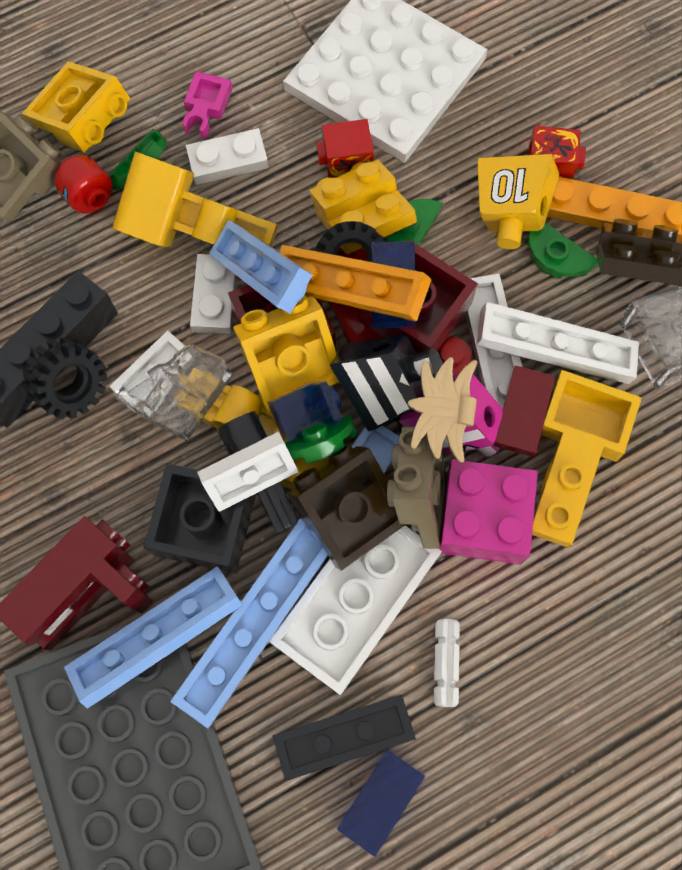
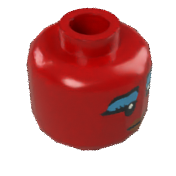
(82, 182)

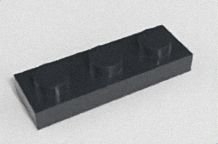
(343, 737)

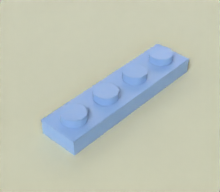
(261, 266)
(151, 637)

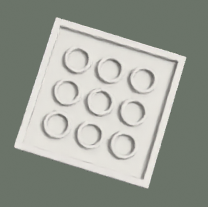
(386, 67)

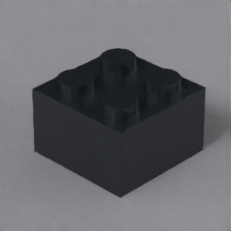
(191, 528)

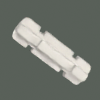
(446, 663)

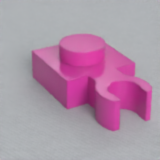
(205, 99)

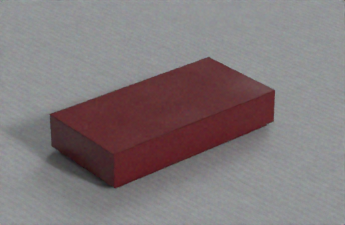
(524, 411)

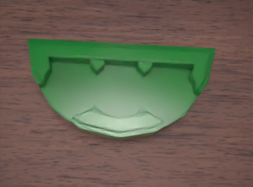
(151, 145)
(426, 214)
(558, 254)
(321, 440)

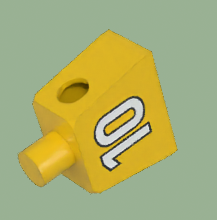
(516, 194)

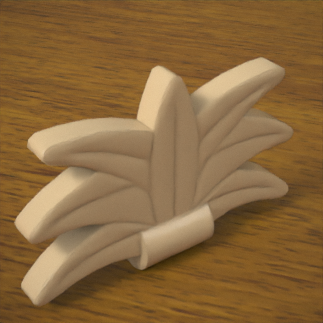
(444, 408)

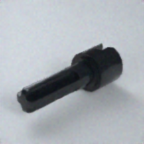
(242, 433)

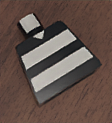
(382, 376)

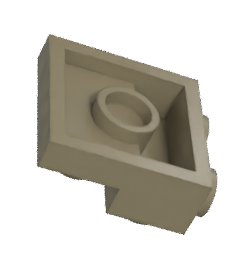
(25, 164)
(418, 488)

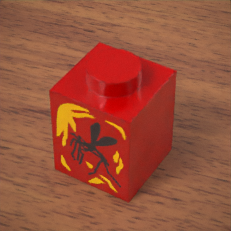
(562, 144)
(344, 146)

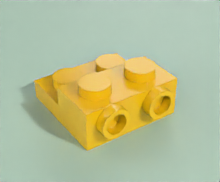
(78, 106)
(364, 196)
(287, 348)

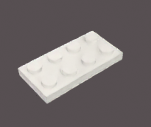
(352, 608)

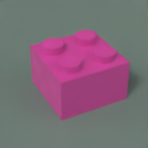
(488, 512)

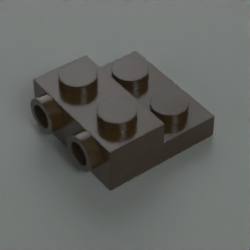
(640, 252)
(346, 504)

